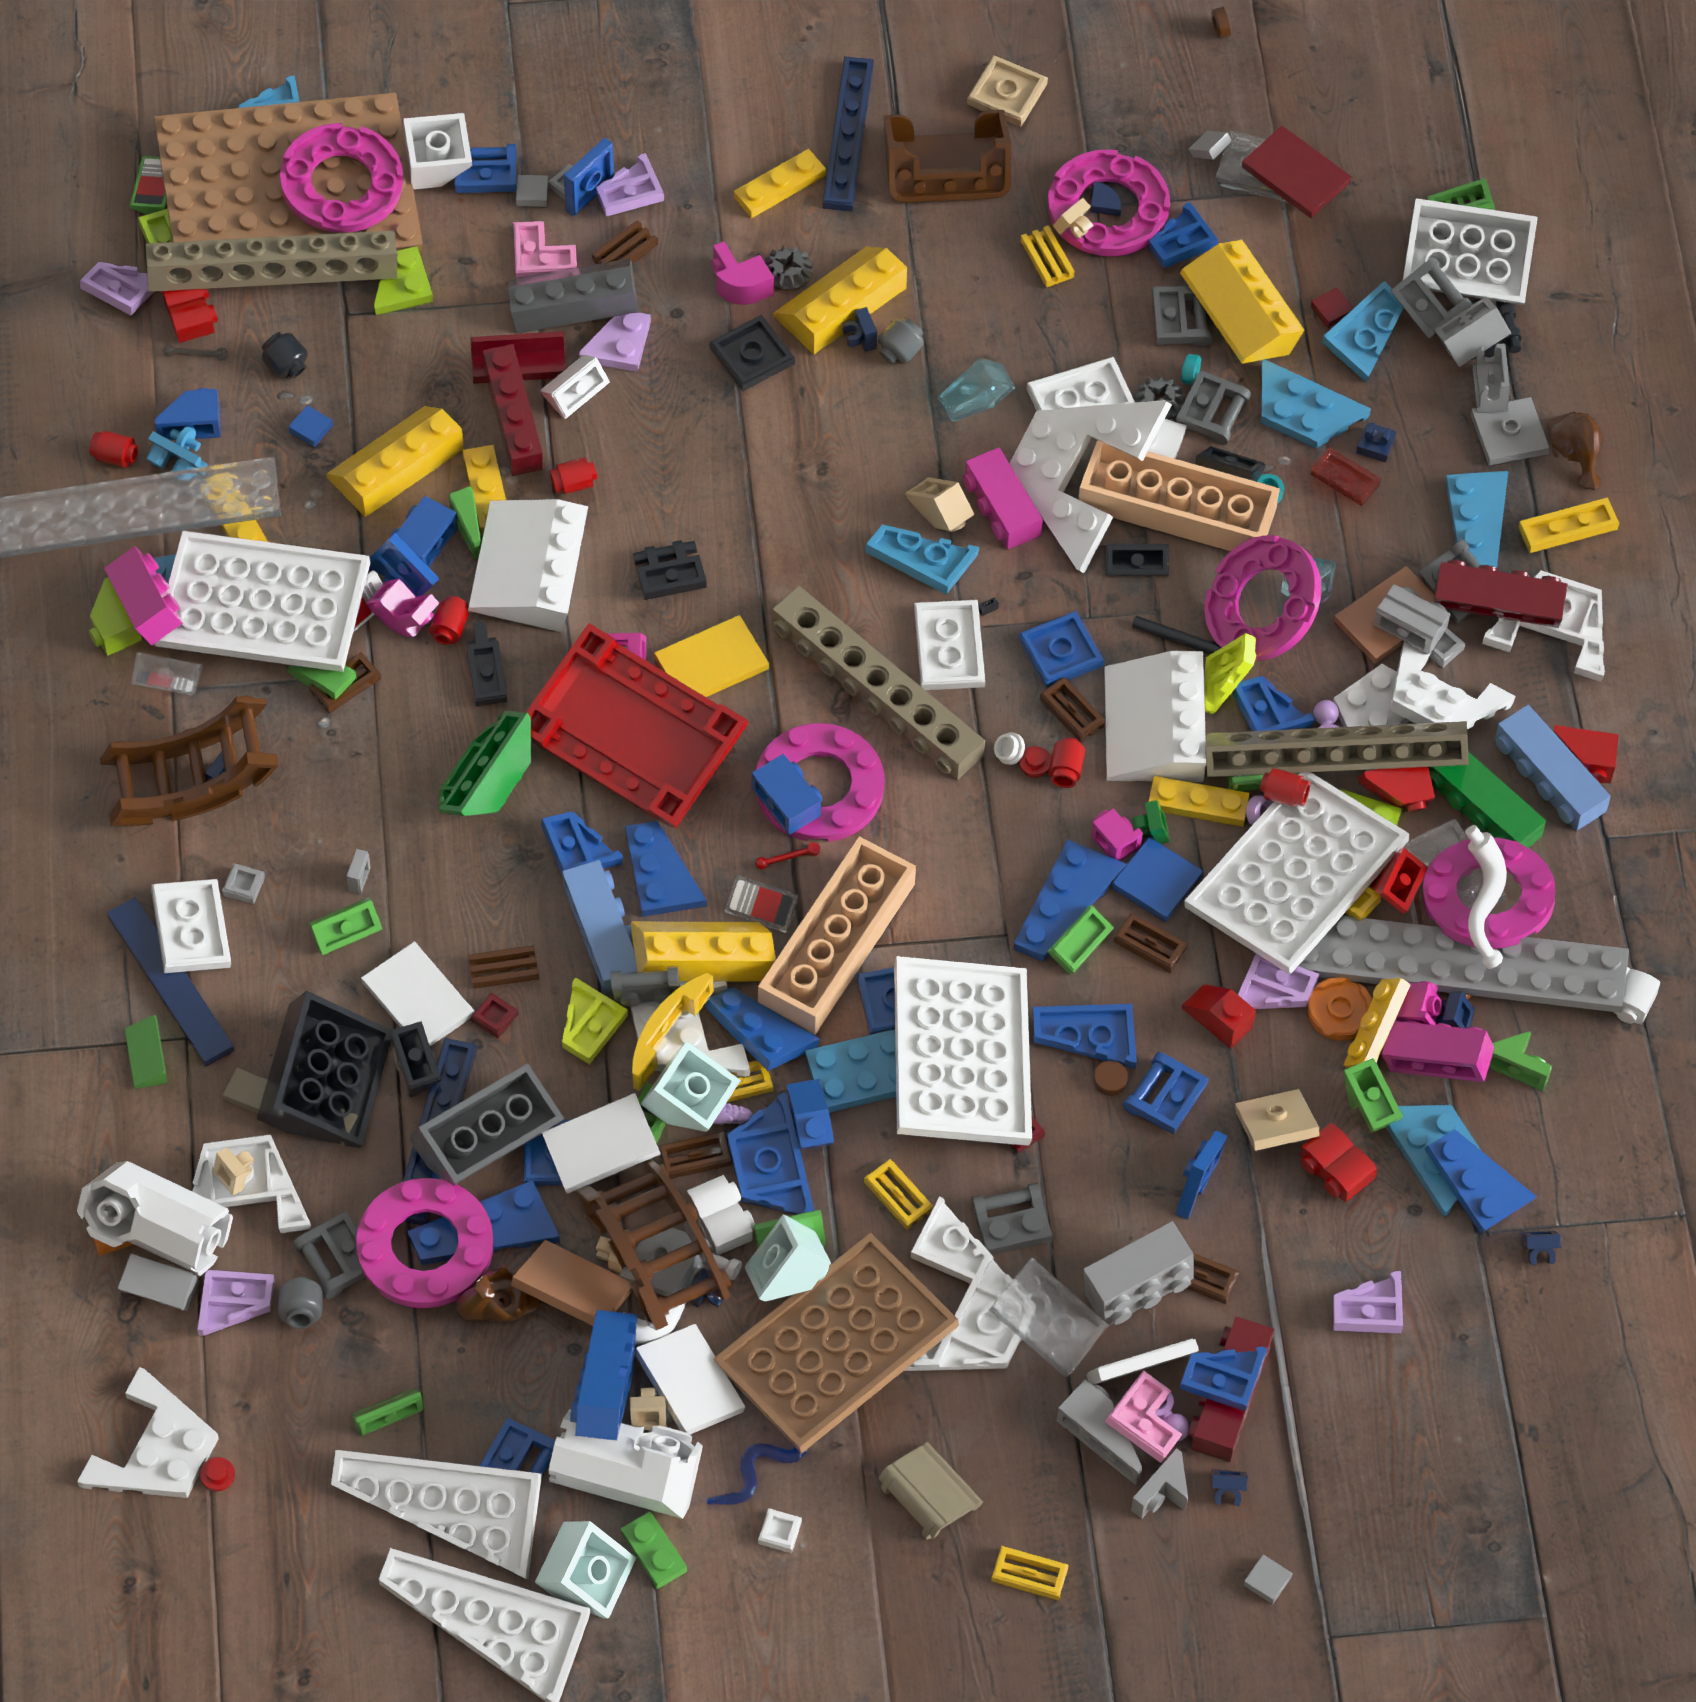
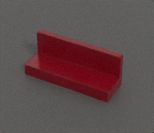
(537, 353)

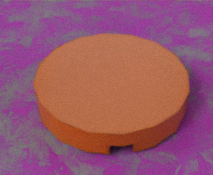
(1338, 1008)

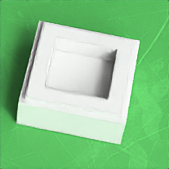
(780, 1530)

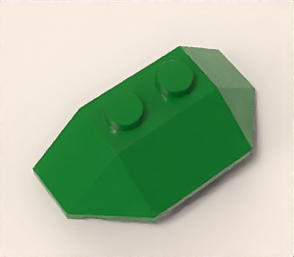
(489, 767)

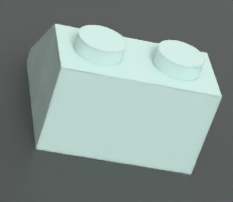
(690, 1090)
(787, 1261)
(586, 1568)

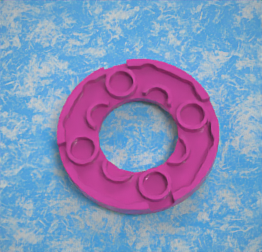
(332, 141)
(1130, 172)
(1243, 563)
(858, 757)
(1500, 929)
(427, 1287)

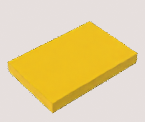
(714, 658)

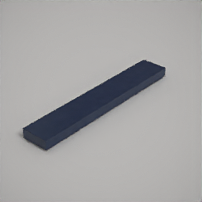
(848, 134)
(173, 988)
(454, 1070)

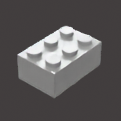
(1139, 1274)

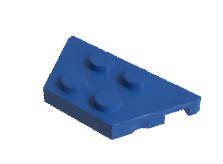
(770, 1160)

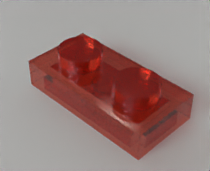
(1345, 476)

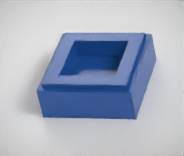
(310, 426)

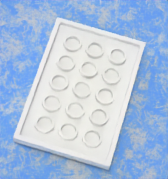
(265, 600)
(1296, 873)
(962, 1051)

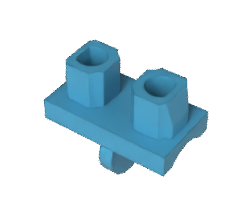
(163, 449)

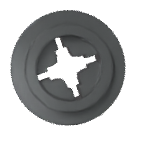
(794, 276)
(1173, 393)

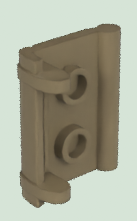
(929, 1489)

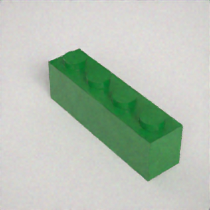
(1488, 801)

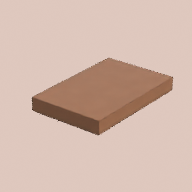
(1359, 616)
(571, 1283)

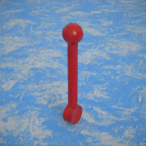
(812, 849)

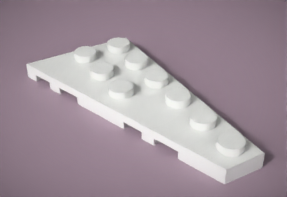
(467, 1505)
(507, 1625)

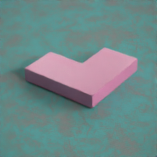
(534, 257)
(1137, 1421)

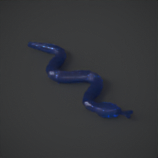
(749, 1473)

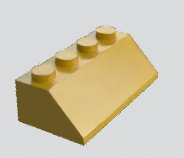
(860, 282)
(1243, 302)
(398, 459)
(718, 948)

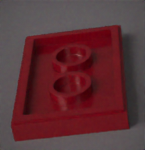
(1296, 171)

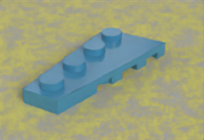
(1477, 511)

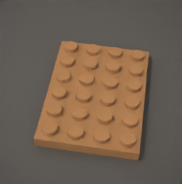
(836, 1343)

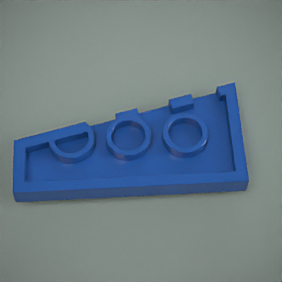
(1071, 887)
(515, 1217)

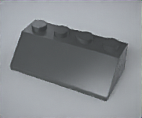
(573, 295)
(486, 1126)

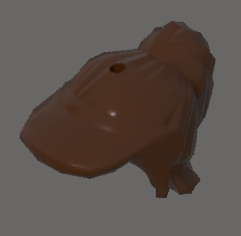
(1578, 440)
(483, 1299)

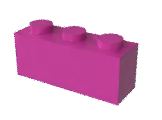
(1002, 498)
(144, 594)
(1438, 1050)

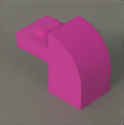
(741, 282)
(401, 608)

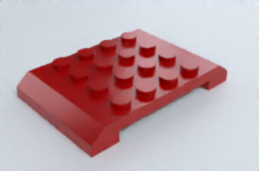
(632, 727)

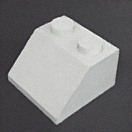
(436, 149)

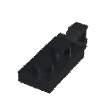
(486, 667)

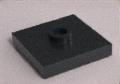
(752, 353)

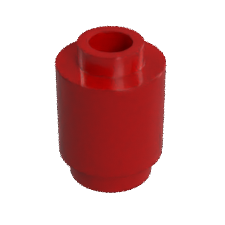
(113, 448)
(573, 476)
(449, 620)
(1066, 762)
(1285, 787)

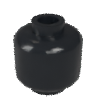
(284, 355)

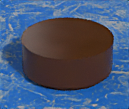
(1221, 22)
(1110, 1078)

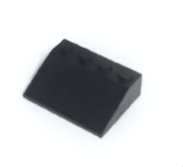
(324, 1065)

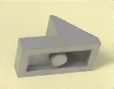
(1166, 1481)

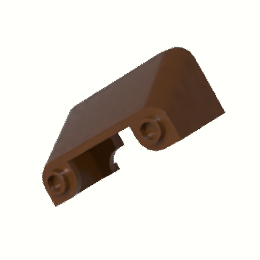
(948, 164)

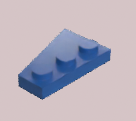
(659, 872)
(759, 1029)
(1088, 1030)
(1477, 1181)

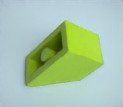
(111, 622)

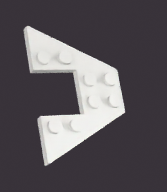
(1052, 452)
(981, 1338)

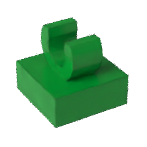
(1153, 823)

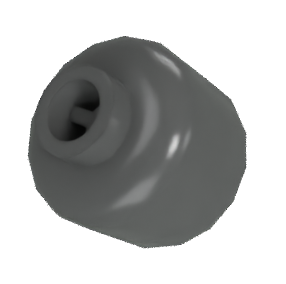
(900, 341)
(300, 1302)

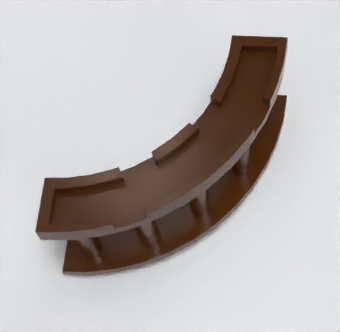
(204, 795)
(606, 1218)

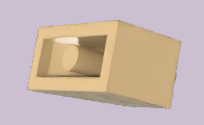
(941, 503)

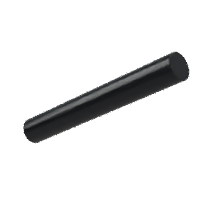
(1175, 635)

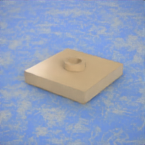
(1007, 89)
(1277, 1119)

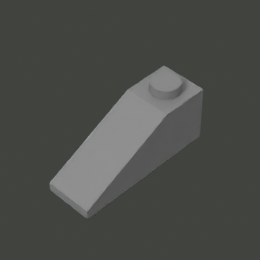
(1085, 1418)

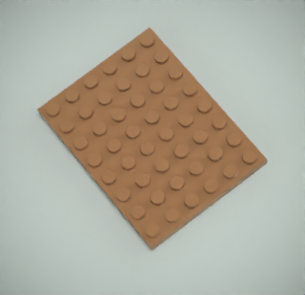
(228, 163)

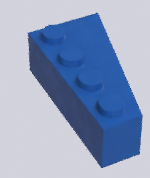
(605, 1376)

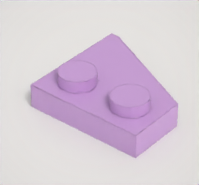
(630, 188)
(117, 286)
(620, 342)
(1271, 987)
(233, 1299)
(1370, 1307)

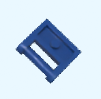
(489, 174)
(1175, 1097)
(513, 1446)

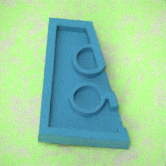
(1365, 330)
(926, 560)

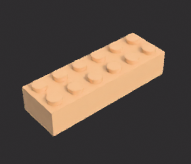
(1178, 497)
(837, 935)

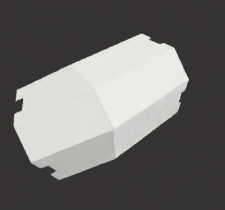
(155, 1215)
(637, 1469)

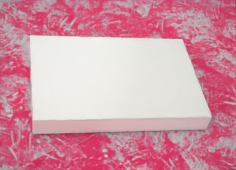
(1081, 387)
(949, 645)
(190, 926)
(417, 991)
(601, 1143)
(1142, 1361)
(690, 1380)

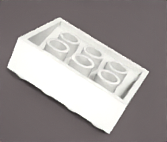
(1476, 248)
(528, 561)
(1156, 718)

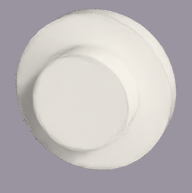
(1009, 748)

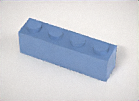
(1552, 768)
(600, 921)

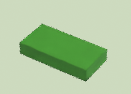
(1080, 939)

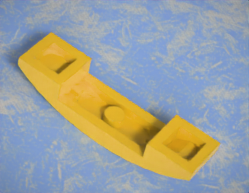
(687, 997)

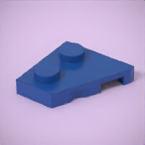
(1182, 238)
(398, 561)
(1268, 708)
(575, 843)
(1199, 1171)
(1224, 1376)

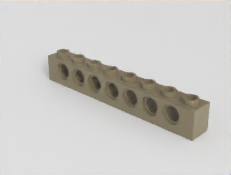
(271, 261)
(802, 609)
(1337, 748)

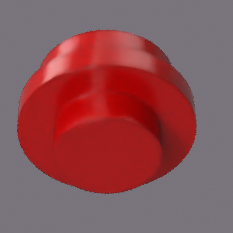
(1035, 761)
(217, 1474)

